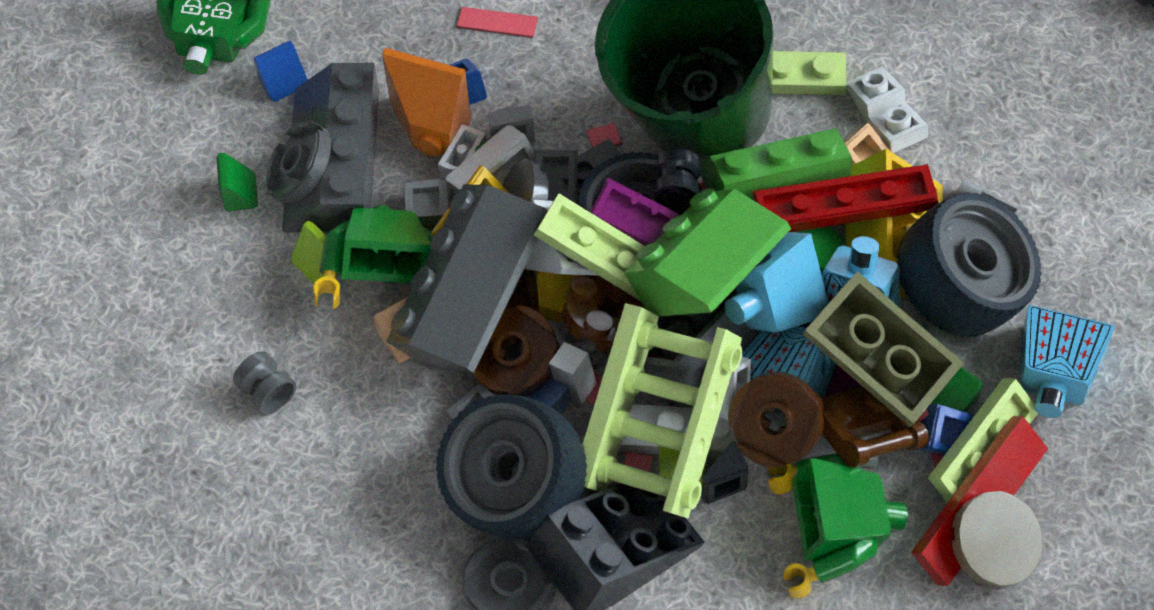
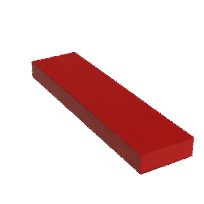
(851, 198)
(1000, 468)

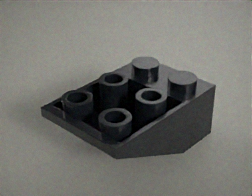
(610, 545)

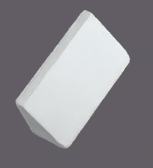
(495, 155)

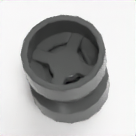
(262, 380)

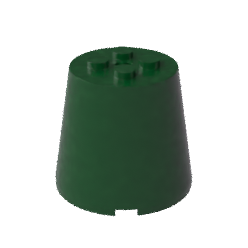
(690, 70)

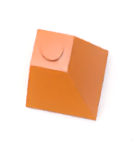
(427, 99)

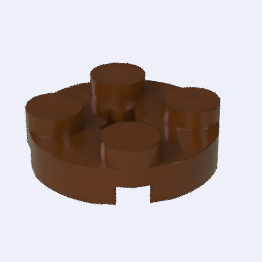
(583, 313)
(532, 368)
(751, 428)

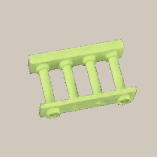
(626, 378)

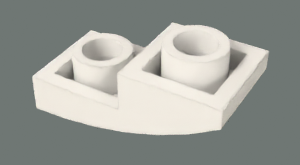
(884, 108)

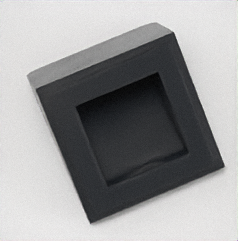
(725, 476)

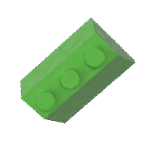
(779, 163)
(704, 253)

